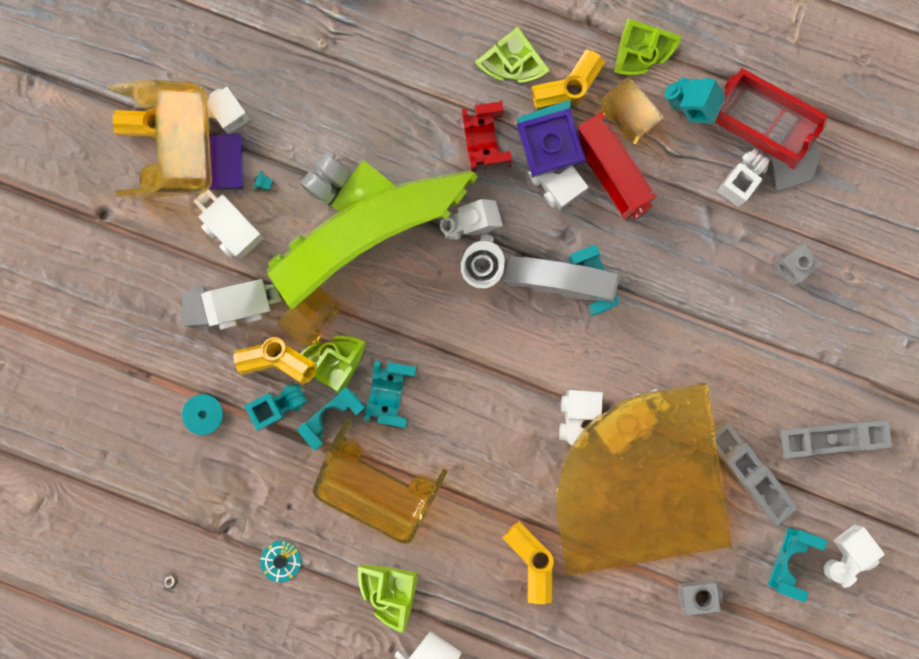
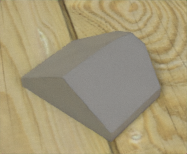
(785, 177)

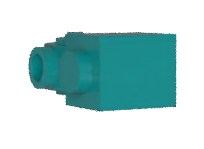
(696, 98)
(271, 408)

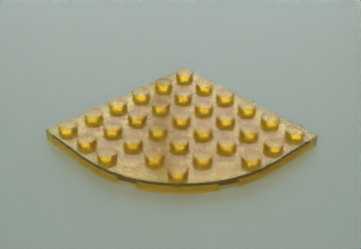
(643, 483)

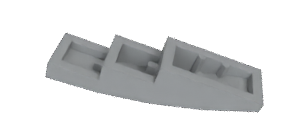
(563, 278)
(752, 474)

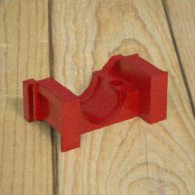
(482, 137)

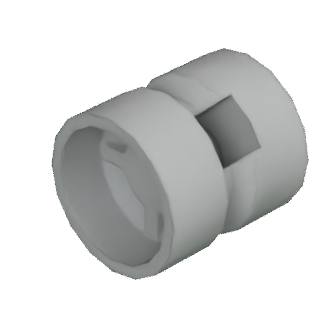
(325, 179)

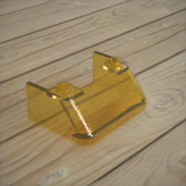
(180, 136)
(372, 494)

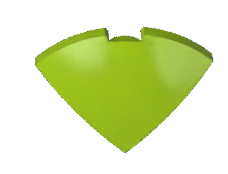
(643, 47)
(513, 59)
(361, 184)
(335, 360)
(389, 592)

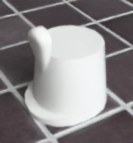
(483, 263)
(431, 648)

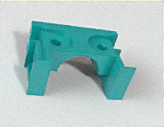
(590, 258)
(387, 393)
(314, 427)
(793, 543)

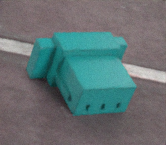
(262, 182)

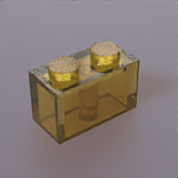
(631, 110)
(310, 316)

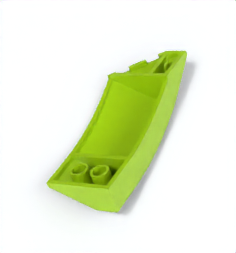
(360, 228)

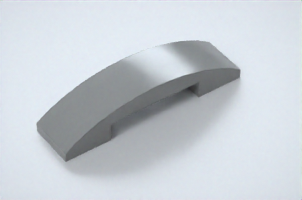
(835, 438)

